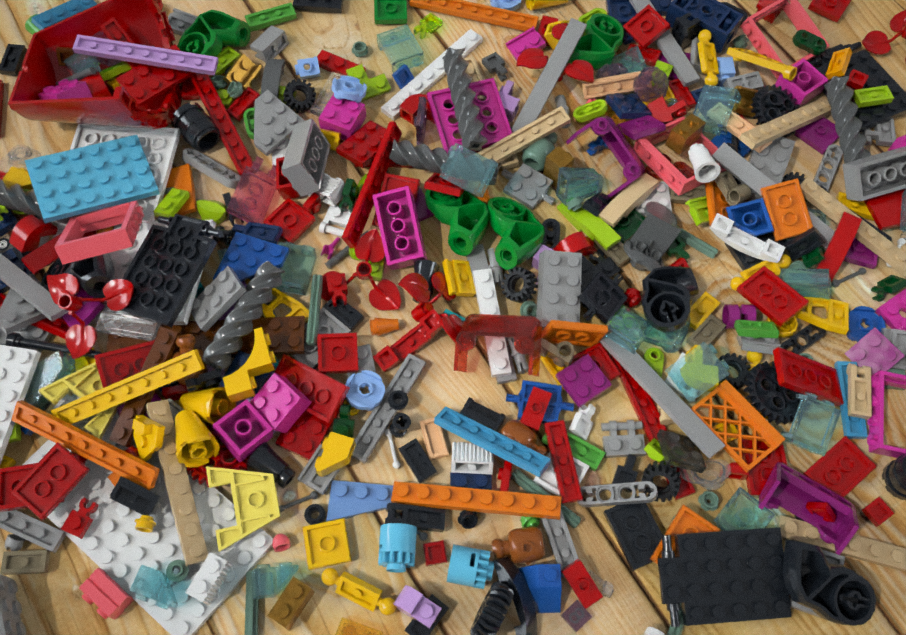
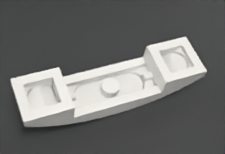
(745, 242)

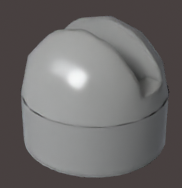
(13, 542)

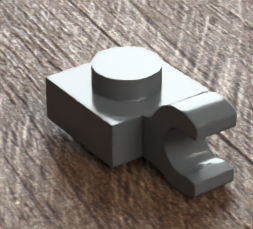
(496, 64)

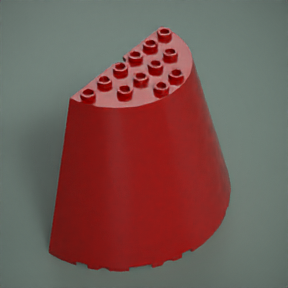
(40, 69)

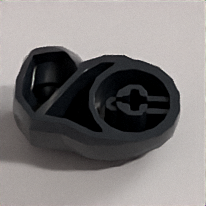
(90, 272)
(668, 297)
(825, 587)

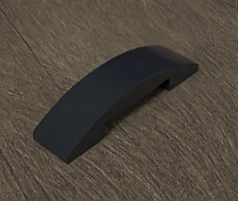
(522, 597)

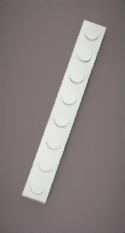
(429, 75)

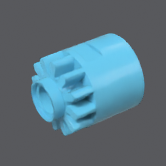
(397, 546)
(470, 567)

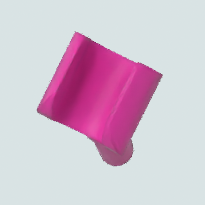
(328, 249)

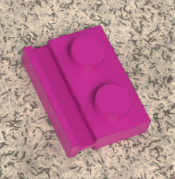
(526, 40)

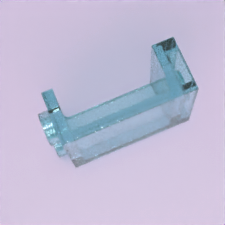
(400, 47)
(715, 107)
(468, 169)
(297, 268)
(698, 371)
(813, 424)

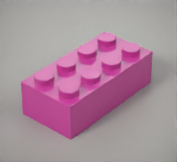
(399, 227)

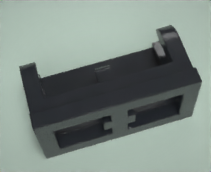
(685, 30)
(483, 415)
(134, 496)

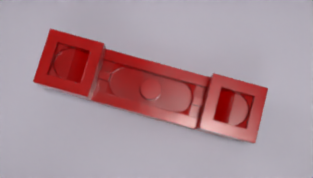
(840, 243)
(410, 343)

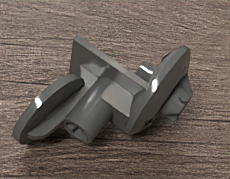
(652, 237)

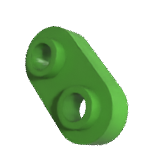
(249, 122)

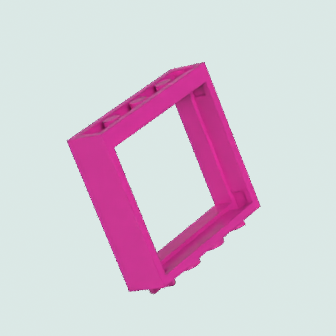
(876, 422)

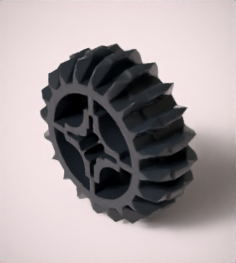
(492, 610)

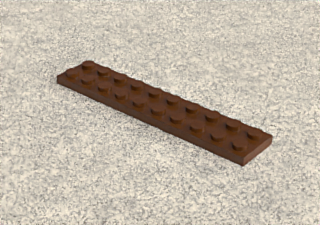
(285, 333)

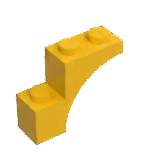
(242, 382)

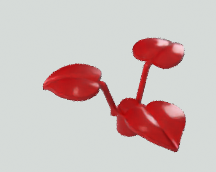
(878, 42)
(535, 59)
(63, 287)
(418, 288)
(384, 295)

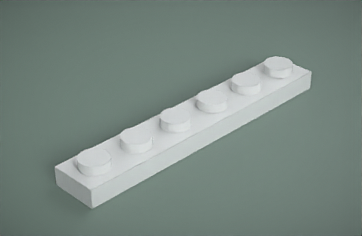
(488, 304)

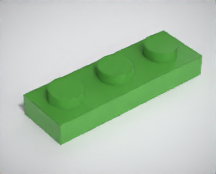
(270, 17)
(583, 451)

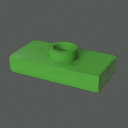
(756, 329)

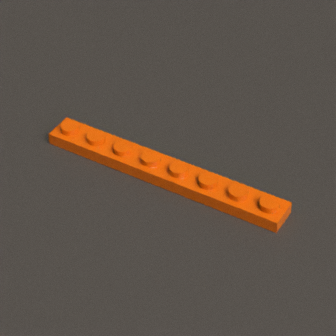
(479, 13)
(85, 444)
(477, 500)

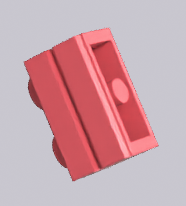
(105, 594)

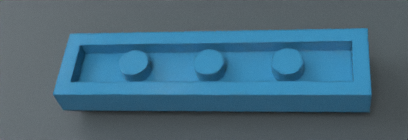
(61, 12)
(852, 426)

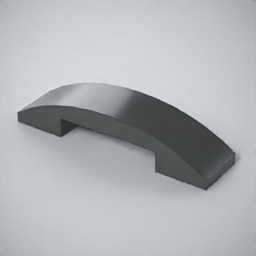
(272, 76)

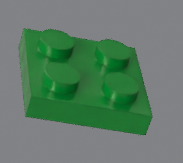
(390, 11)

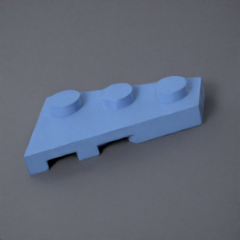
(356, 498)

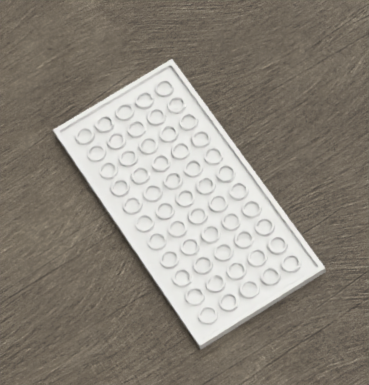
(122, 549)

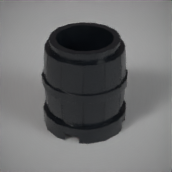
(196, 127)
(895, 477)

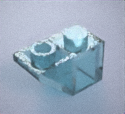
(80, 62)
(269, 580)
(154, 585)

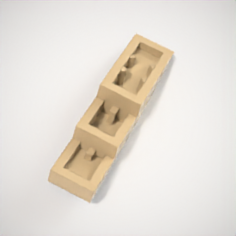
(629, 199)

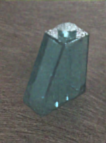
(578, 182)
(809, 282)
(48, 371)

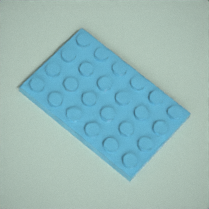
(91, 178)

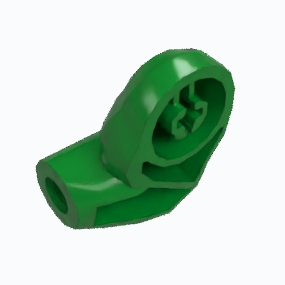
(212, 32)
(599, 41)
(464, 214)
(519, 230)

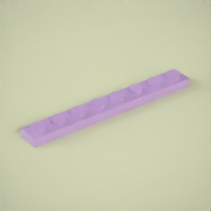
(145, 54)

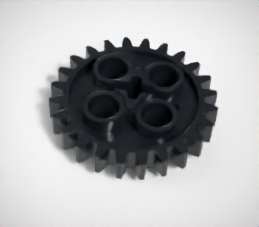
(772, 103)
(768, 397)

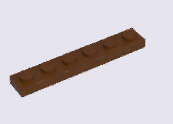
(160, 352)

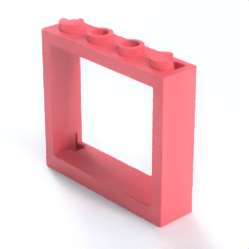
(797, 16)
(662, 166)
(72, 245)

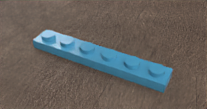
(492, 441)

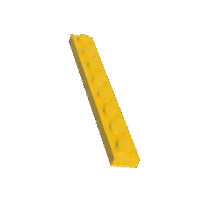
(130, 388)

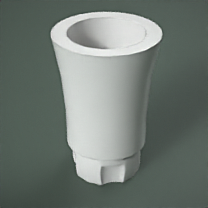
(704, 165)

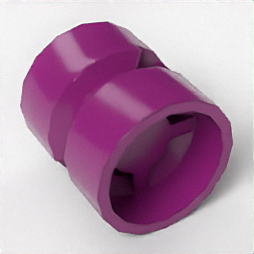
(733, 312)

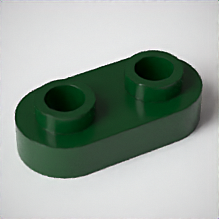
(809, 42)

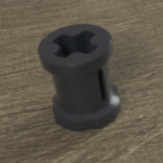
(226, 234)
(400, 425)

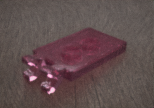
(253, 193)

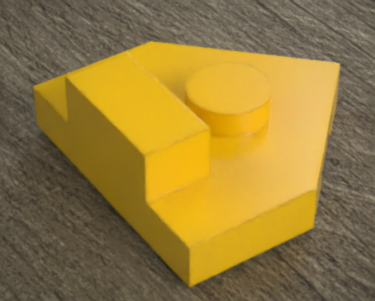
(147, 436)

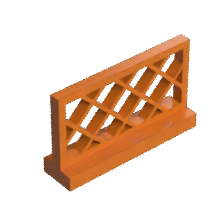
(750, 418)

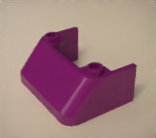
(619, 146)
(793, 490)

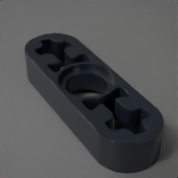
(804, 333)

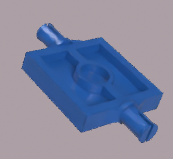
(555, 404)

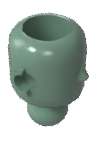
(535, 154)

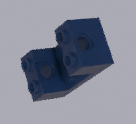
(720, 21)

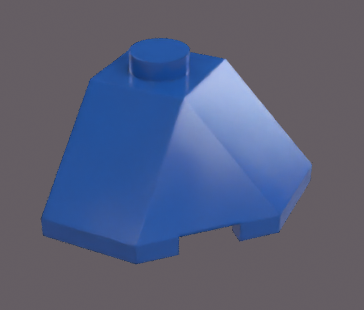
(751, 217)
(545, 586)

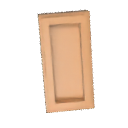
(433, 439)

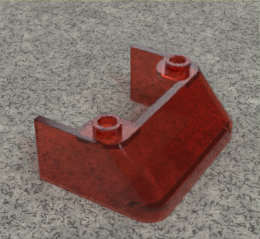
(524, 329)

